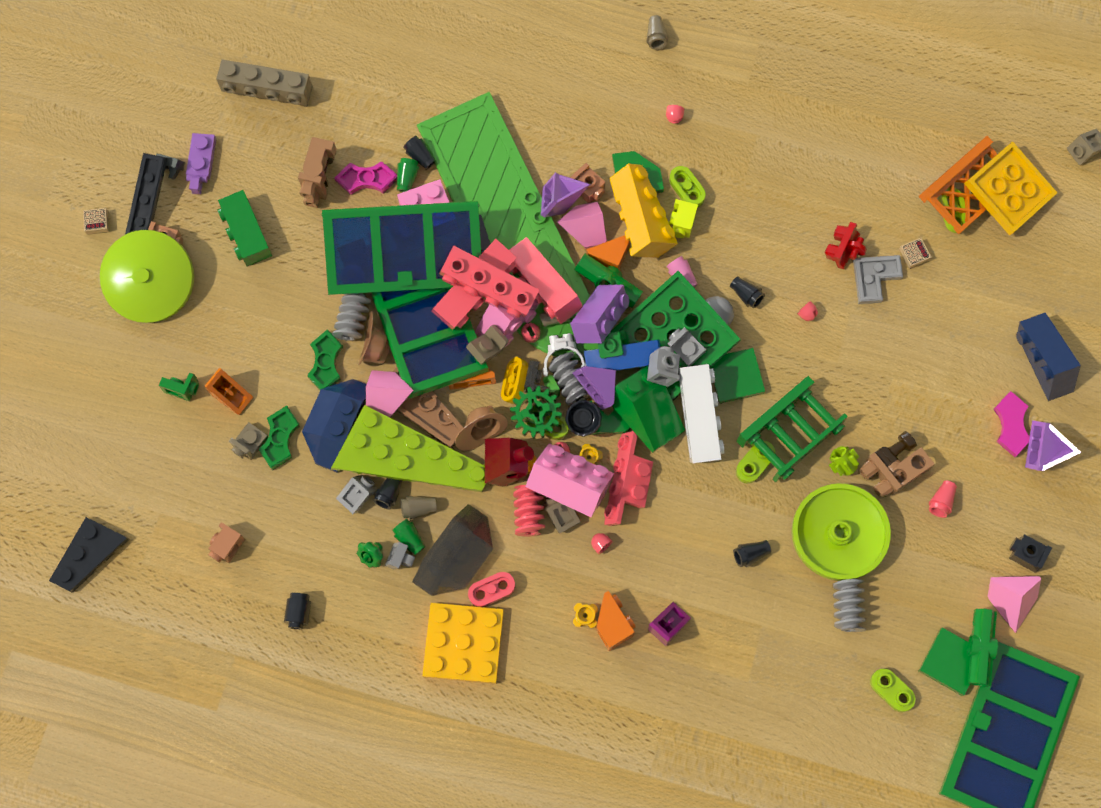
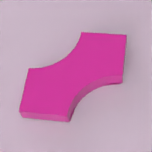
(376, 177)
(1013, 433)

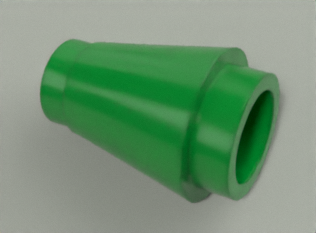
(406, 174)
(408, 535)

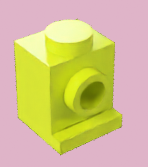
(683, 218)

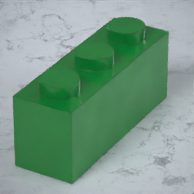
(243, 228)

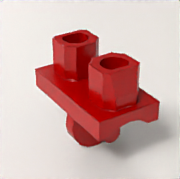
(849, 247)

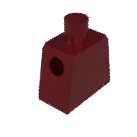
(506, 460)

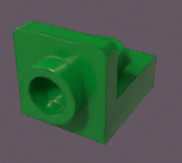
(612, 344)
(180, 389)

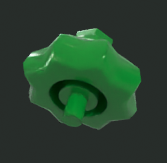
(370, 554)

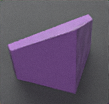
(560, 194)
(598, 384)
(1047, 447)

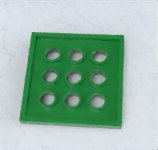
(693, 304)

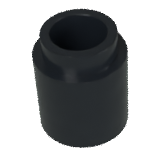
(297, 611)

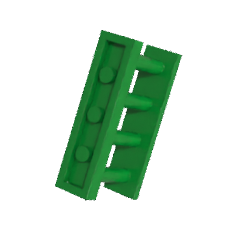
(786, 406)

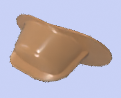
(375, 344)
(480, 425)

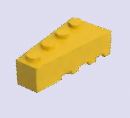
(642, 213)

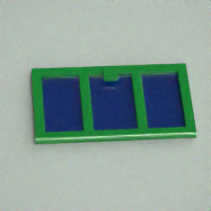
(396, 245)
(422, 345)
(1010, 733)

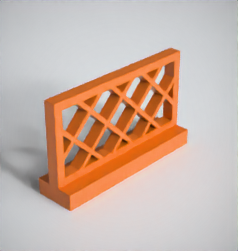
(953, 175)

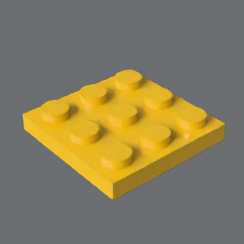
(1010, 188)
(463, 643)

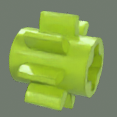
(844, 461)

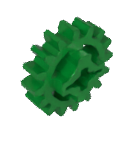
(545, 410)

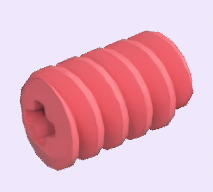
(527, 512)

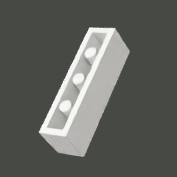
(699, 413)

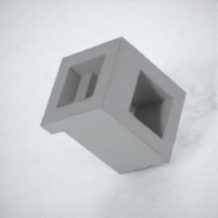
(663, 366)

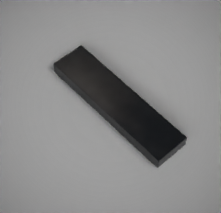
(146, 192)

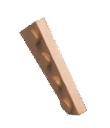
(431, 416)

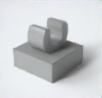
(398, 556)

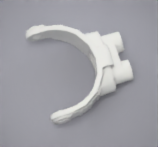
(558, 344)

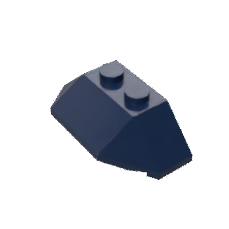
(333, 419)

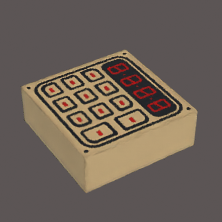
(96, 221)
(915, 253)

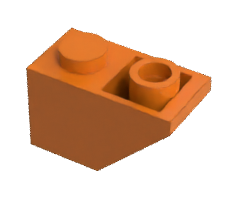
(612, 624)

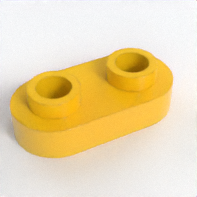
(514, 379)

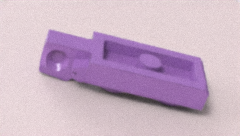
(200, 161)

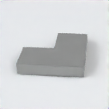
(870, 272)

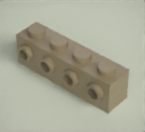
(264, 82)

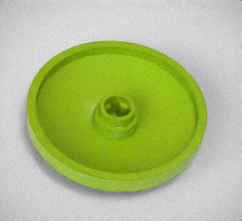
(146, 276)
(841, 532)

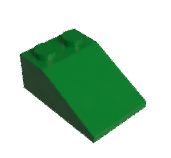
(648, 410)

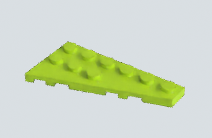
(398, 452)

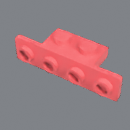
(629, 480)

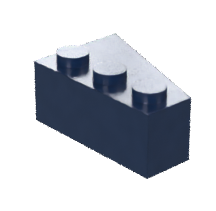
(1049, 356)

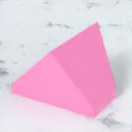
(585, 224)
(386, 392)
(1014, 597)

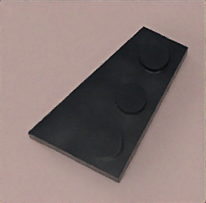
(85, 553)

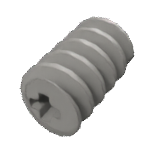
(350, 316)
(563, 373)
(848, 605)

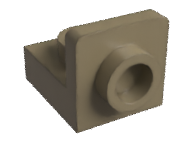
(1085, 146)
(488, 345)
(248, 441)
(561, 515)

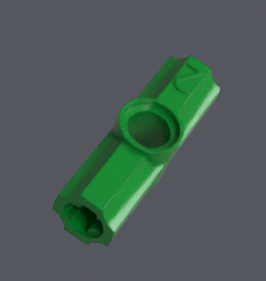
(608, 275)
(982, 647)

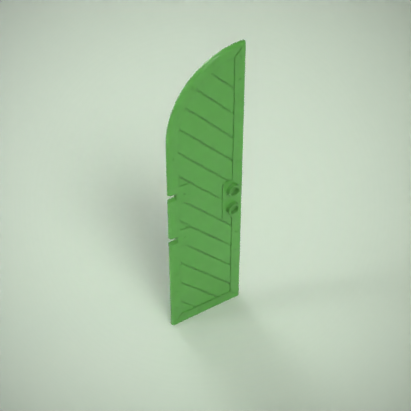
(485, 166)

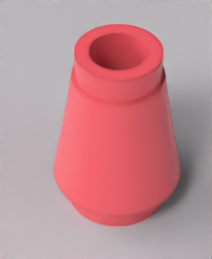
(943, 499)

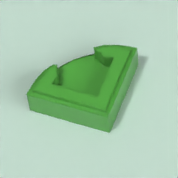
(550, 382)

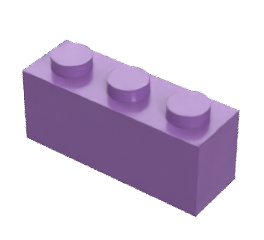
(599, 314)

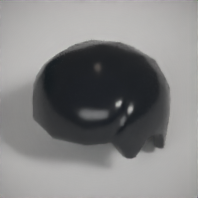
(583, 418)

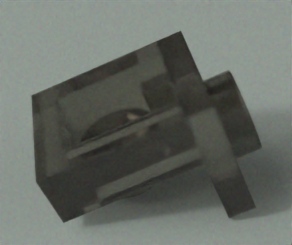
(534, 376)

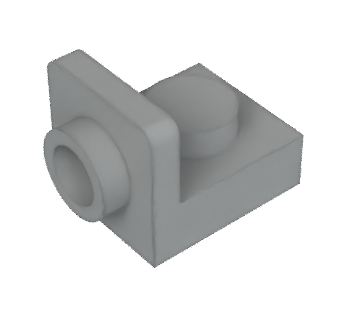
(686, 346)
(356, 493)

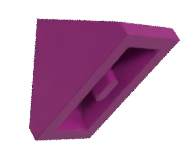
(668, 623)

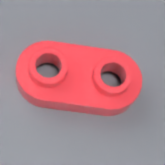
(490, 588)

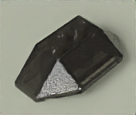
(456, 554)

